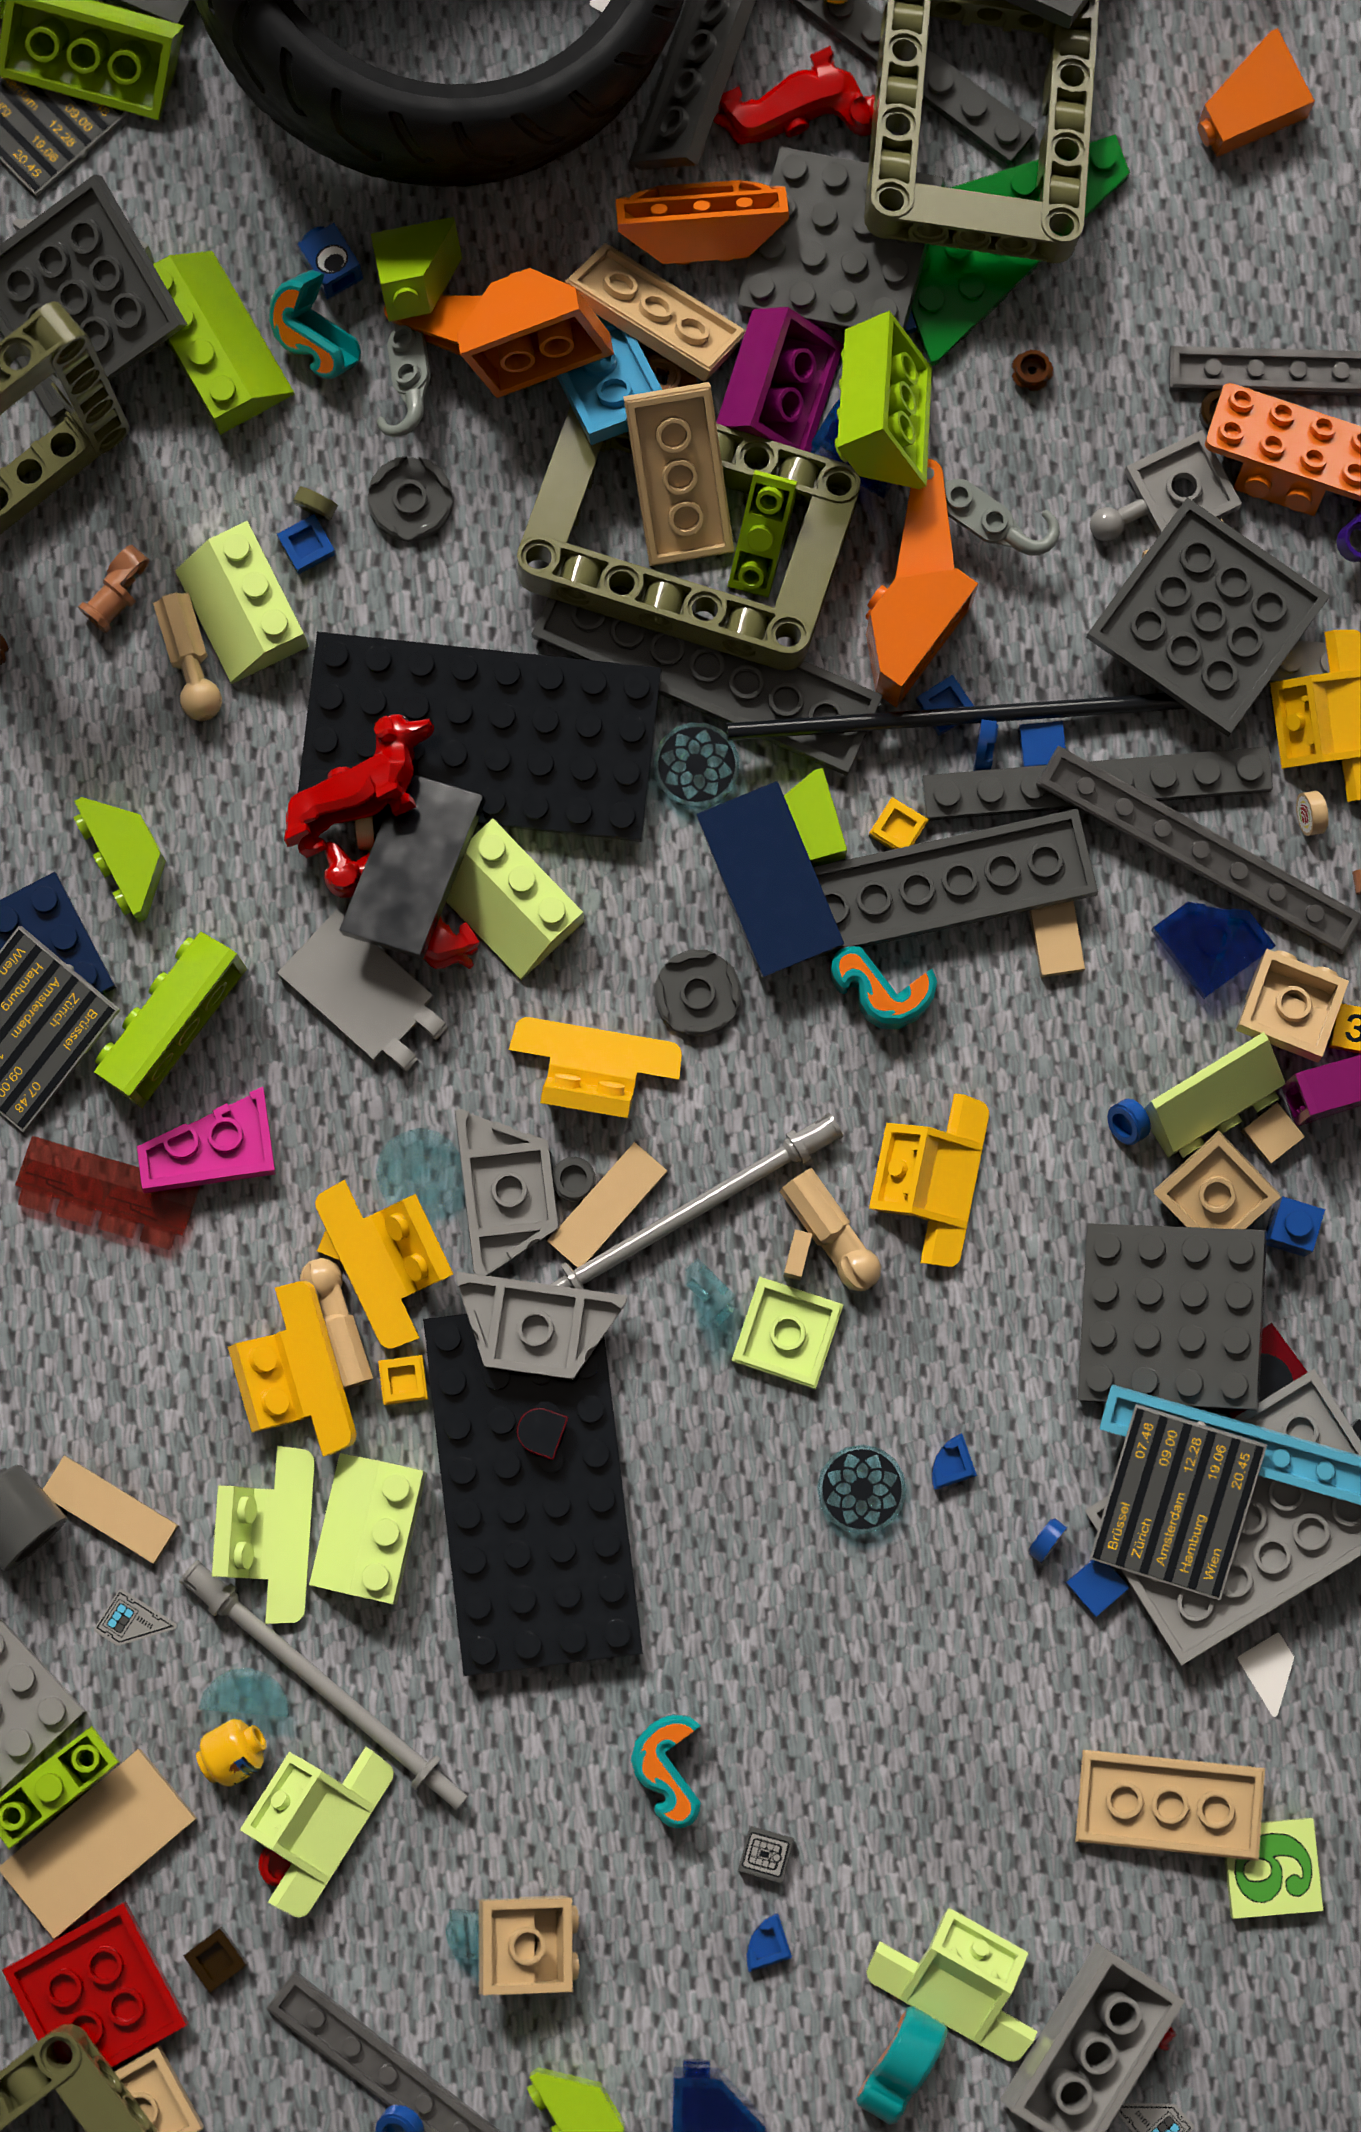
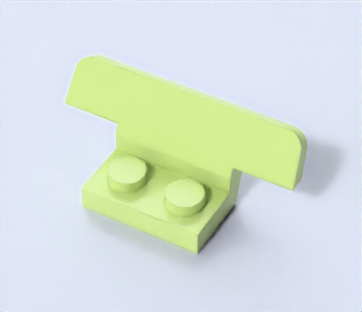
(269, 1534)
(314, 1822)
(961, 1983)

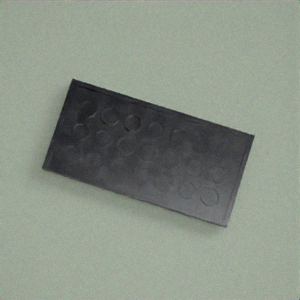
(532, 733)
(530, 1538)

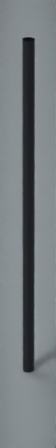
(951, 716)

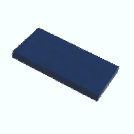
(769, 879)

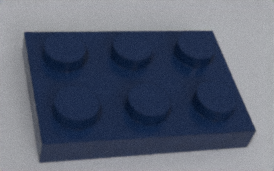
(53, 920)

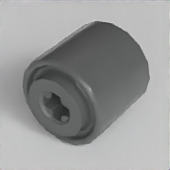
(26, 1517)

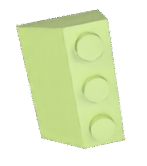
(240, 603)
(511, 901)
(1216, 1097)
(368, 1528)

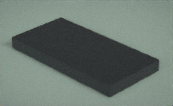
(413, 868)

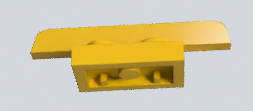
(1322, 712)
(594, 1066)
(933, 1176)
(384, 1257)
(295, 1373)

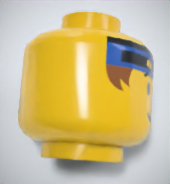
(231, 1752)

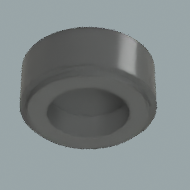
(573, 1179)

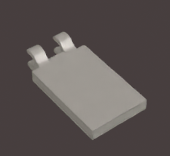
(361, 992)

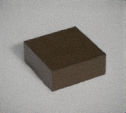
(215, 1959)

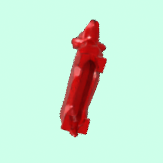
(796, 102)
(359, 790)
(445, 946)

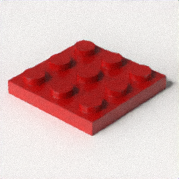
(101, 1982)

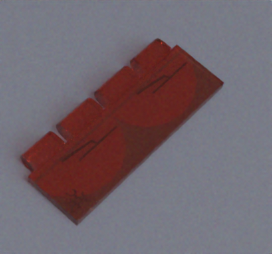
(100, 1184)

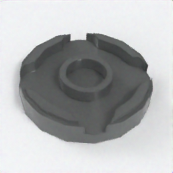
(417, 511)
(697, 1009)

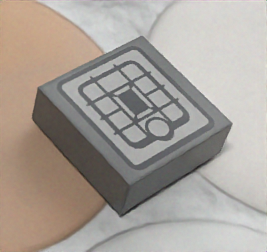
(765, 1854)

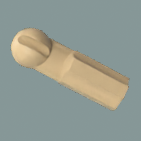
(186, 651)
(830, 1228)
(339, 1323)

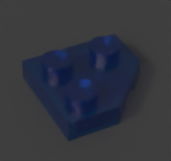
(1212, 943)

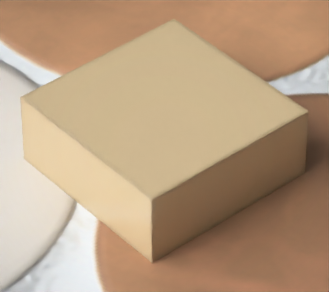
(1273, 1133)
(797, 1254)

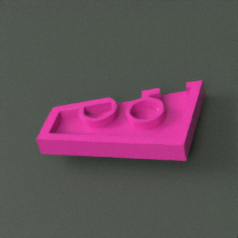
(214, 1149)

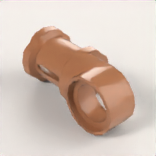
(113, 595)

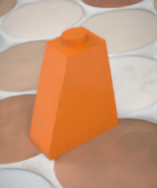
(1256, 98)

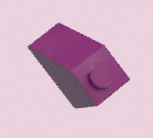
(1324, 1090)

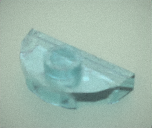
(246, 1692)

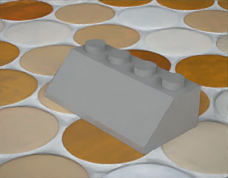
(1092, 2047)

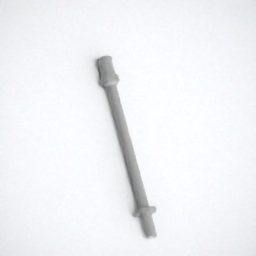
(795, 1148)
(225, 1602)

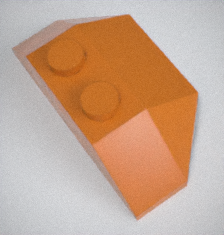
(702, 219)

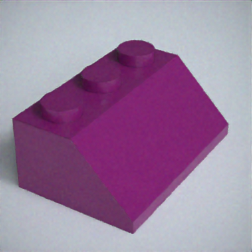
(780, 378)

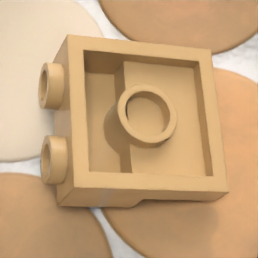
(1292, 1004)
(527, 1945)

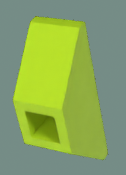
(762, 533)
(125, 852)
(54, 1786)
(574, 2102)

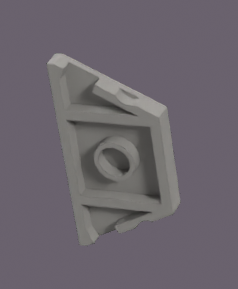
(504, 1190)
(536, 1324)

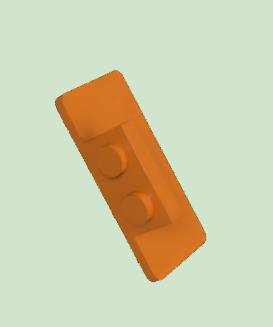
(1285, 449)

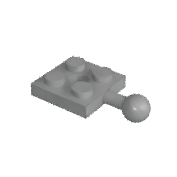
(1152, 482)

